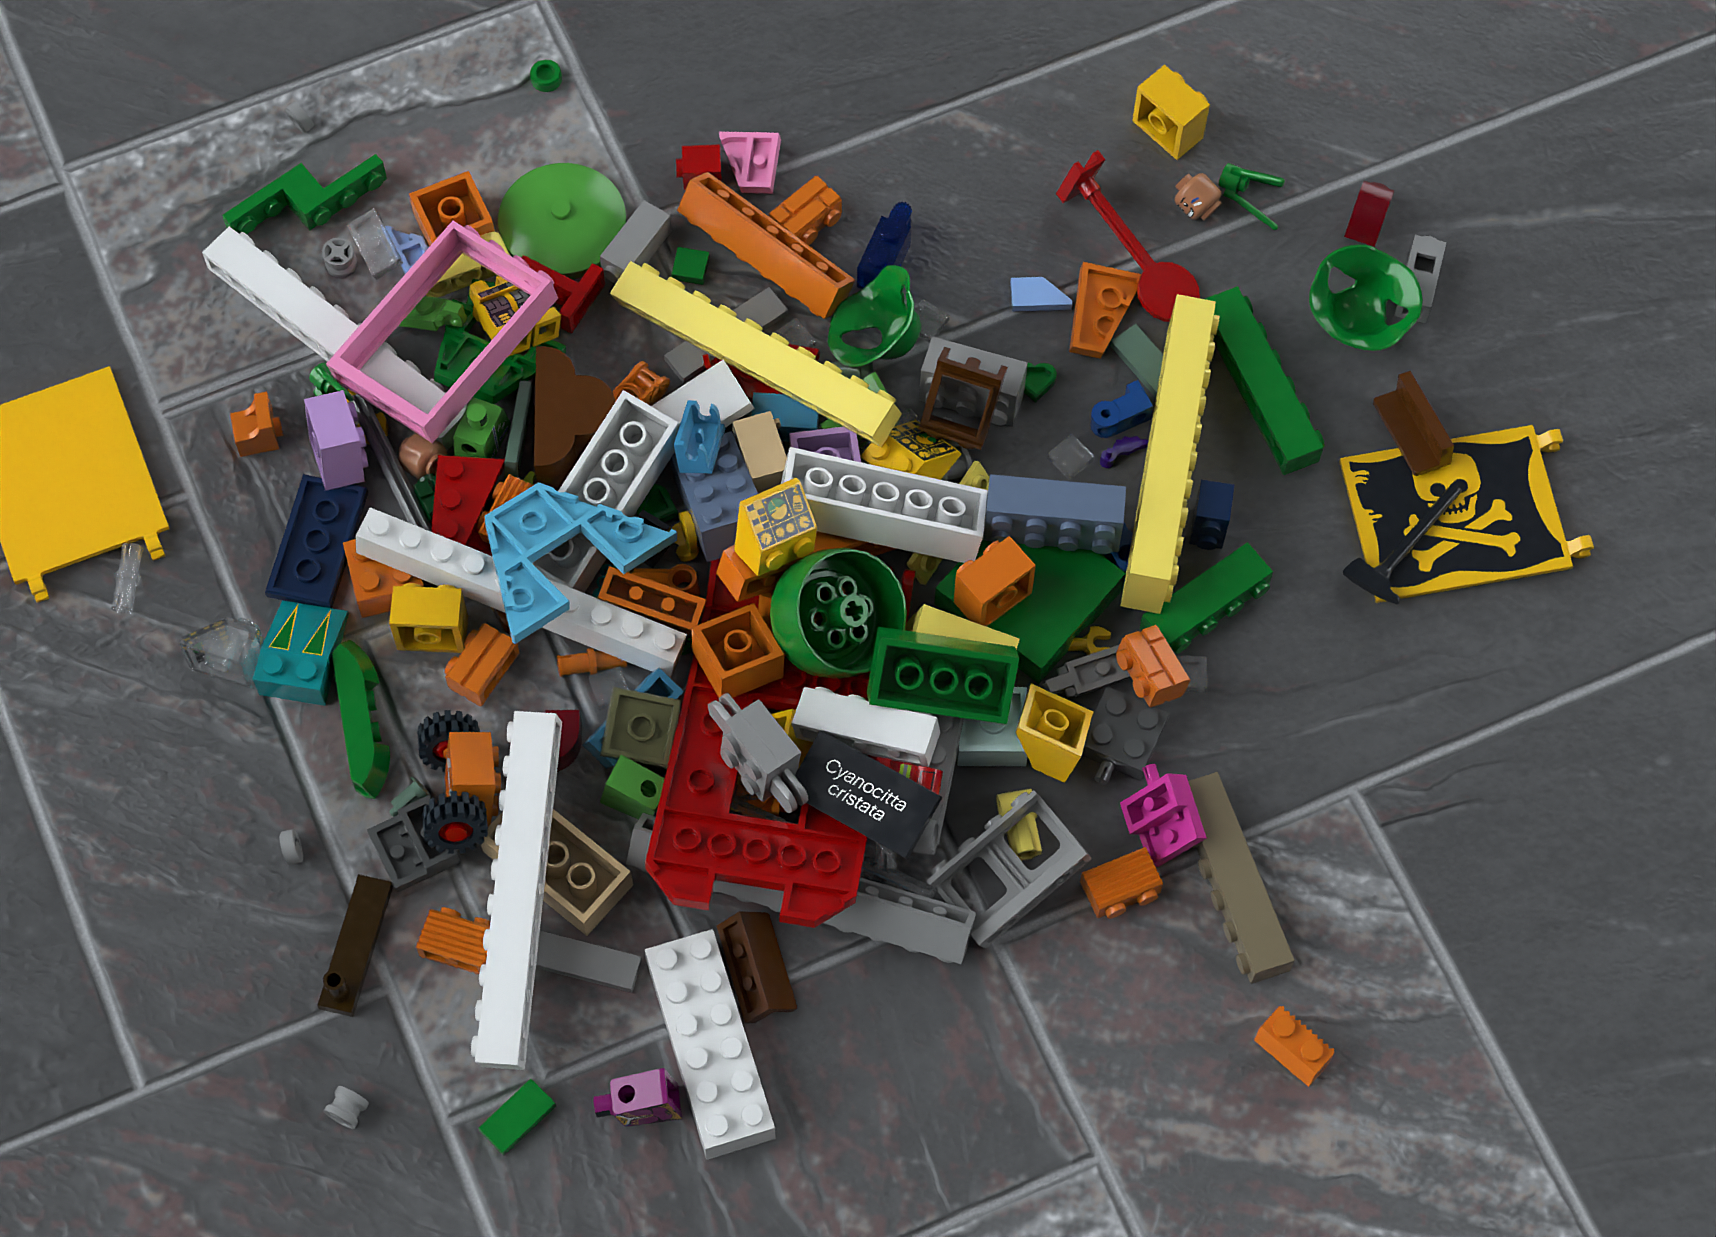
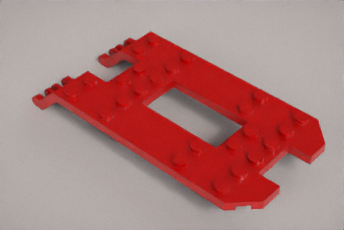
(700, 840)

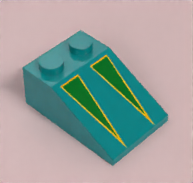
(298, 653)

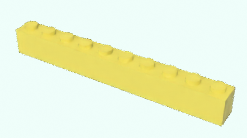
(756, 353)

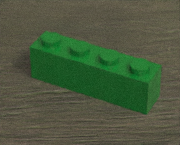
(1211, 597)

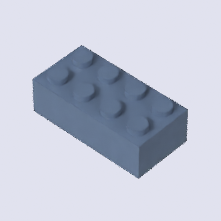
(716, 497)
(1055, 513)

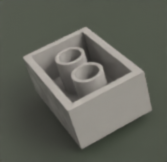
(968, 398)

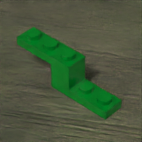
(306, 196)

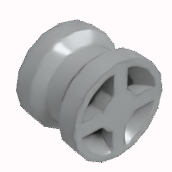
(339, 249)
(346, 1107)

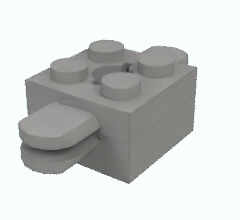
(759, 751)

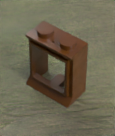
(969, 372)

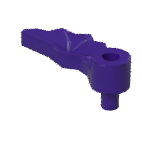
(1122, 447)

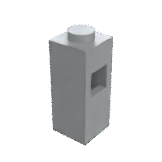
(636, 240)
(1425, 262)

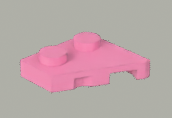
(752, 159)

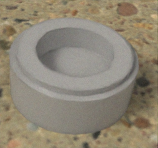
(299, 117)
(291, 847)

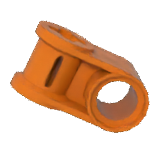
(643, 384)

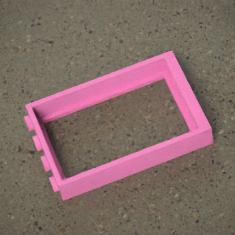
(402, 299)

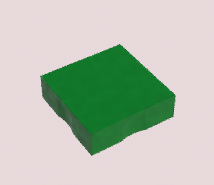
(1065, 599)

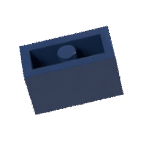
(1211, 514)

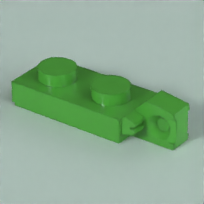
(435, 312)

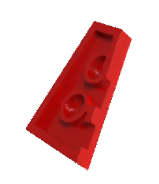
(462, 493)

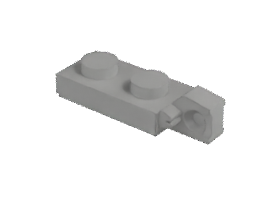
(1087, 674)

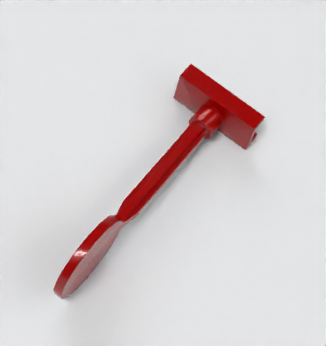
(1160, 280)

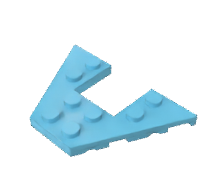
(539, 523)

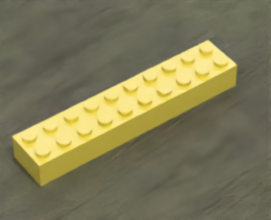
(1170, 455)

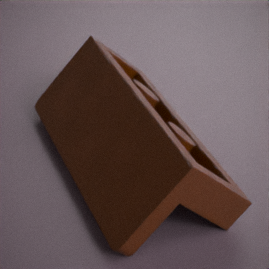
(1415, 426)
(756, 965)

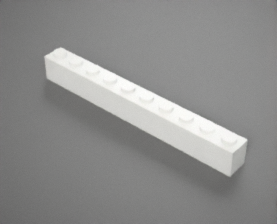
(315, 320)
(454, 564)
(517, 891)

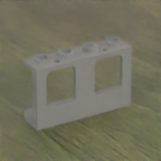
(1024, 886)

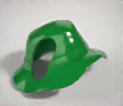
(879, 307)
(1359, 312)

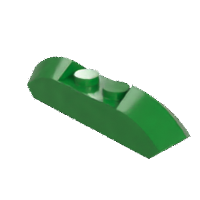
(366, 757)

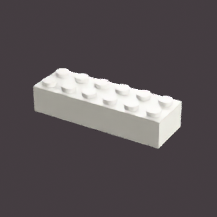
(614, 472)
(890, 505)
(710, 1044)

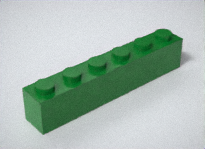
(1263, 384)

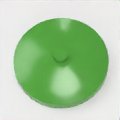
(561, 217)

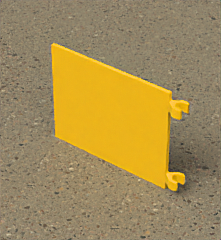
(72, 479)

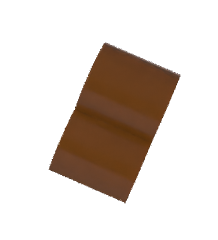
(566, 414)

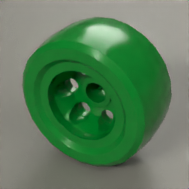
(871, 602)

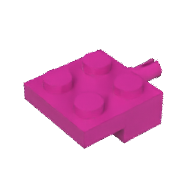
(1164, 815)

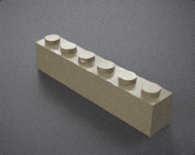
(1238, 885)

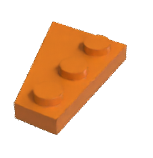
(1100, 306)

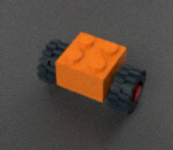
(471, 781)

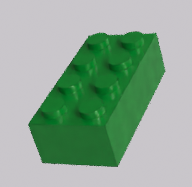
(942, 675)

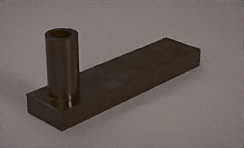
(355, 945)

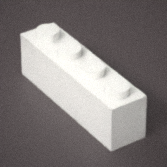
(866, 727)

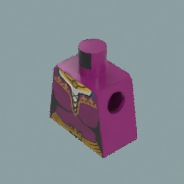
(641, 1099)

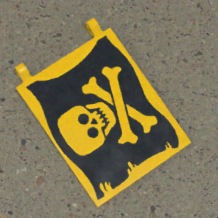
(1491, 533)

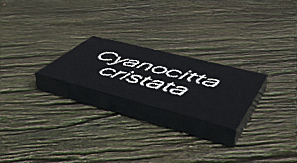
(866, 794)

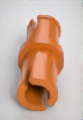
(589, 661)

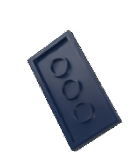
(312, 546)

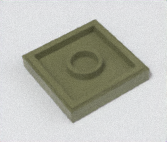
(640, 727)

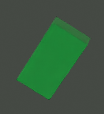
(517, 1117)

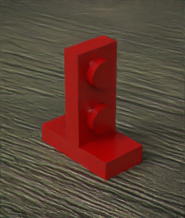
(574, 295)

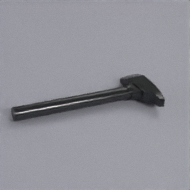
(1377, 579)

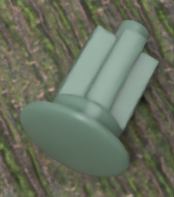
(409, 795)

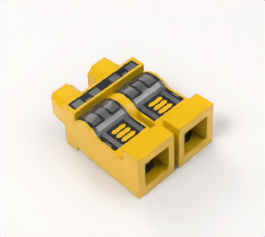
(500, 302)

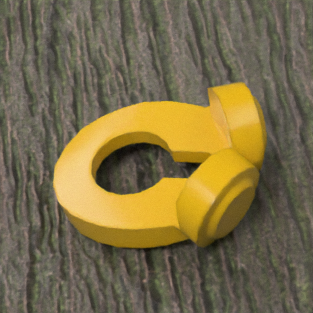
(686, 537)

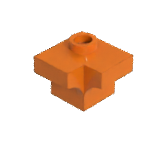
(256, 427)

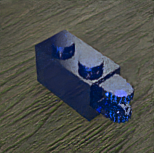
(887, 245)

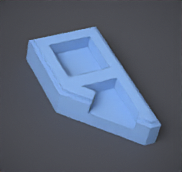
(408, 246)
(1037, 295)

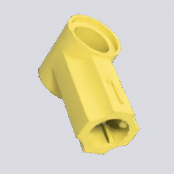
(1023, 836)

